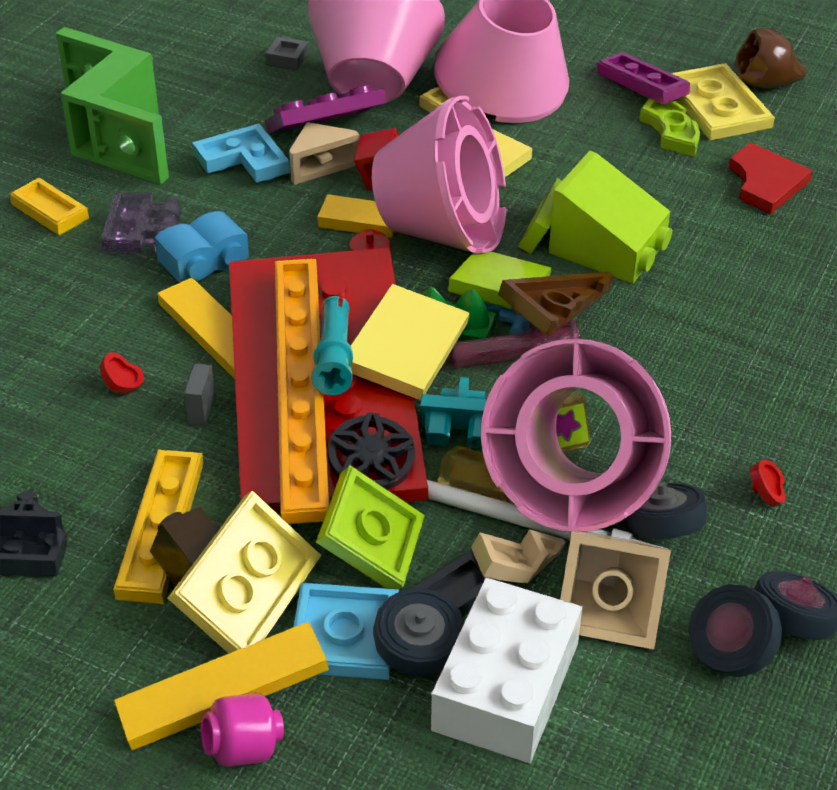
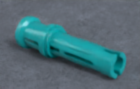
(333, 353)

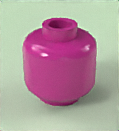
(241, 730)

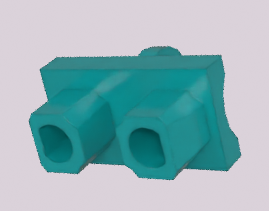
(453, 410)

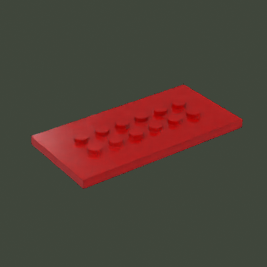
(363, 281)

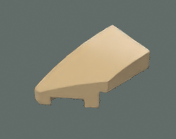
(515, 561)

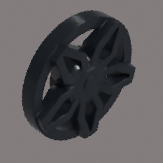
(373, 452)

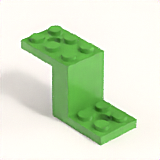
(112, 105)

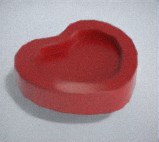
(369, 240)
(120, 374)
(768, 482)

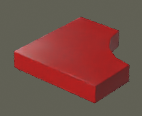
(767, 177)

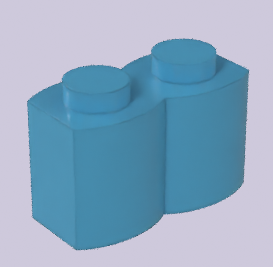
(201, 246)

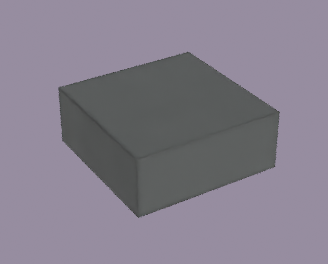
(287, 53)
(199, 394)

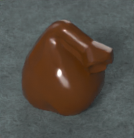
(768, 60)

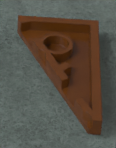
(554, 300)

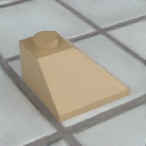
(617, 586)

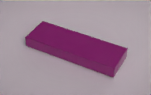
(643, 77)

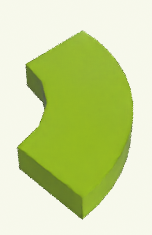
(675, 127)

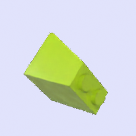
(607, 221)

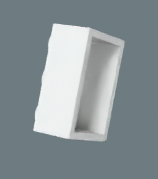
(506, 670)

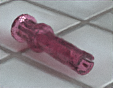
(507, 346)

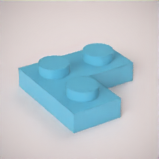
(244, 146)

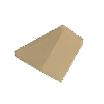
(322, 151)

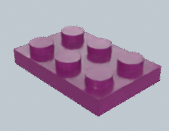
(324, 108)

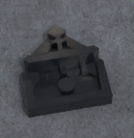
(31, 538)

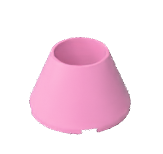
(375, 41)
(506, 60)
(443, 179)
(524, 447)

